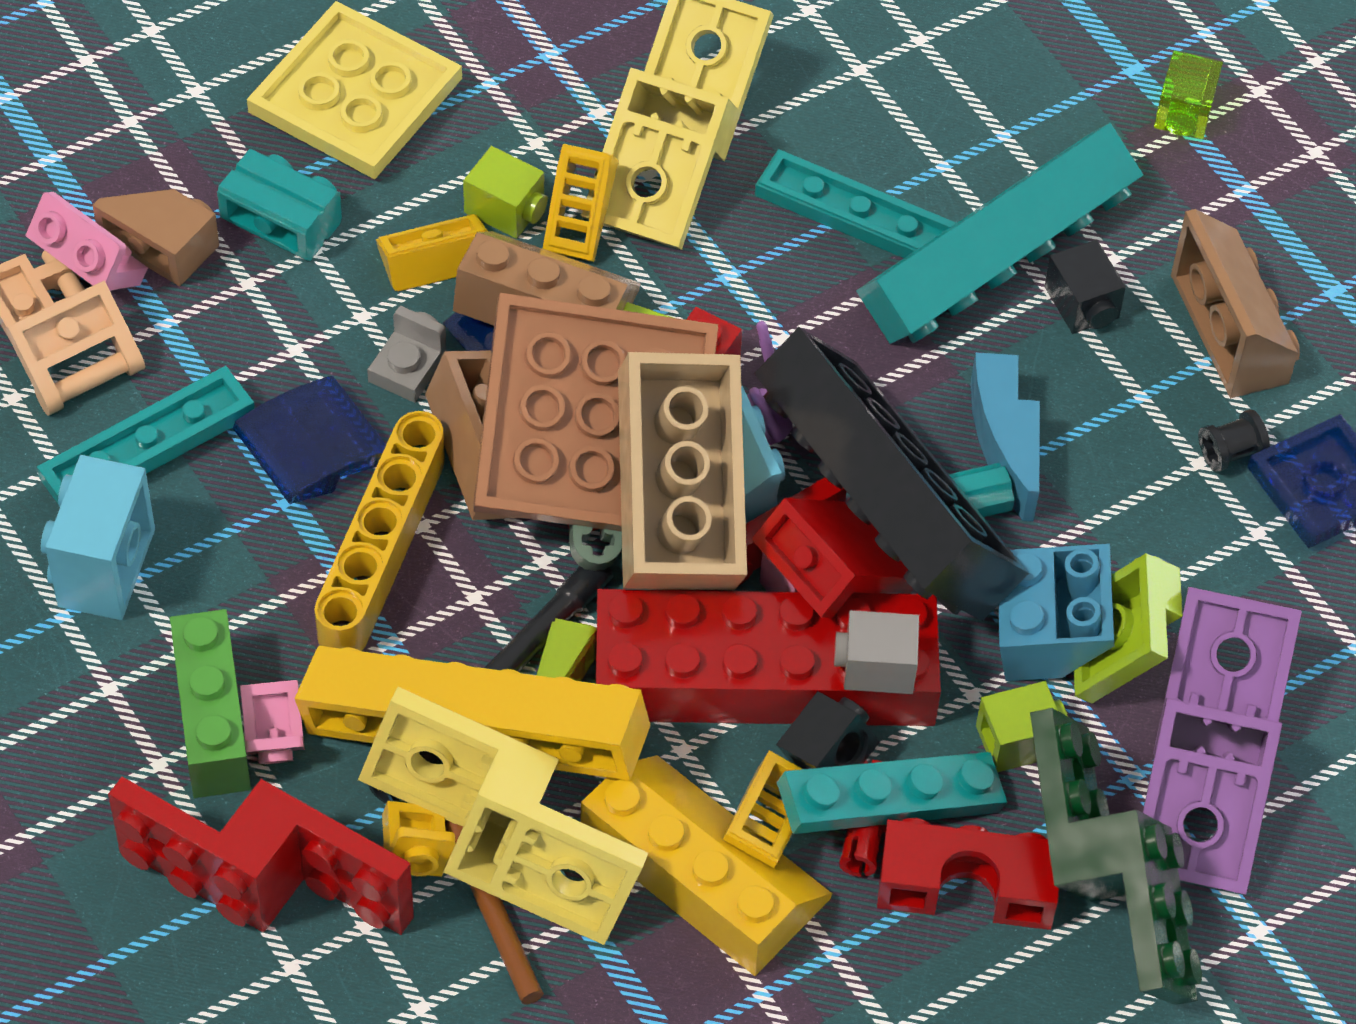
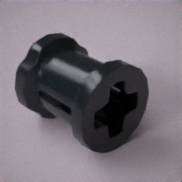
(1233, 440)

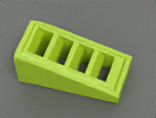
(568, 650)

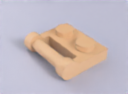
(66, 331)

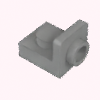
(409, 355)

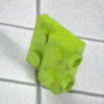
(1144, 603)

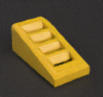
(602, 187)
(765, 776)

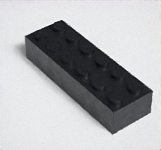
(889, 477)

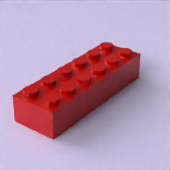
(750, 655)

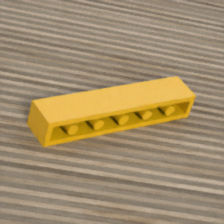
(580, 723)

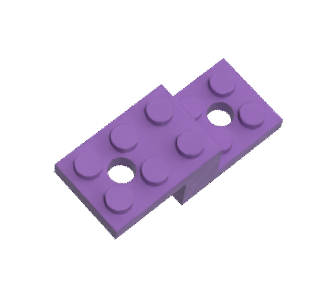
(1221, 732)

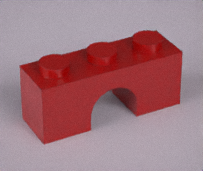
(926, 856)

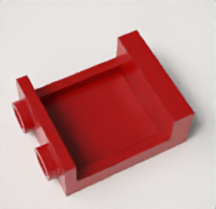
(828, 553)

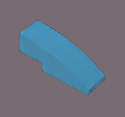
(1007, 426)

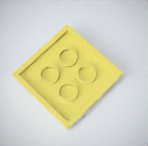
(354, 89)

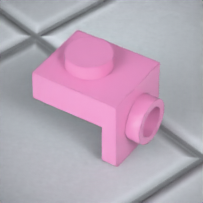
(272, 721)

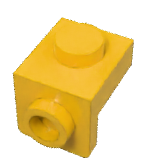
(417, 837)

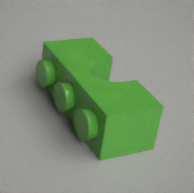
(210, 703)

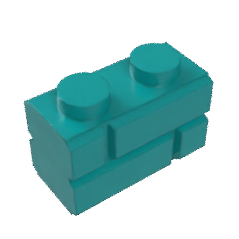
(280, 203)

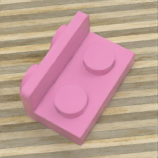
(83, 244)

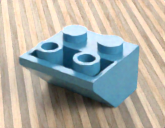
(1057, 612)

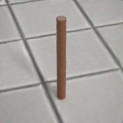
(505, 939)

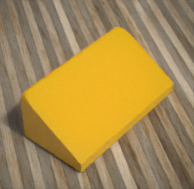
(427, 252)

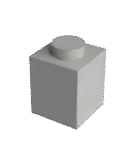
(879, 652)

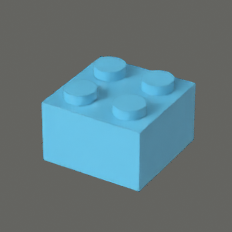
(99, 536)

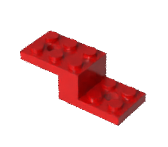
(262, 857)

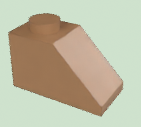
(161, 230)

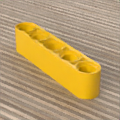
(380, 511)

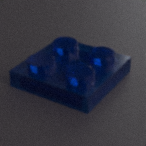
(1312, 479)

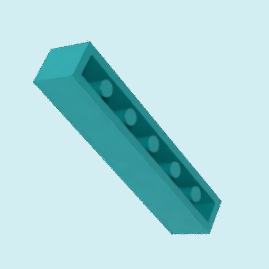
(1000, 234)

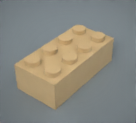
(682, 471)

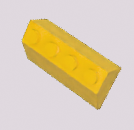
(702, 878)

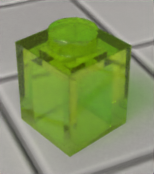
(1188, 94)

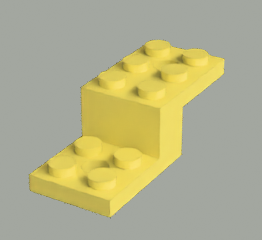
(681, 114)
(507, 837)

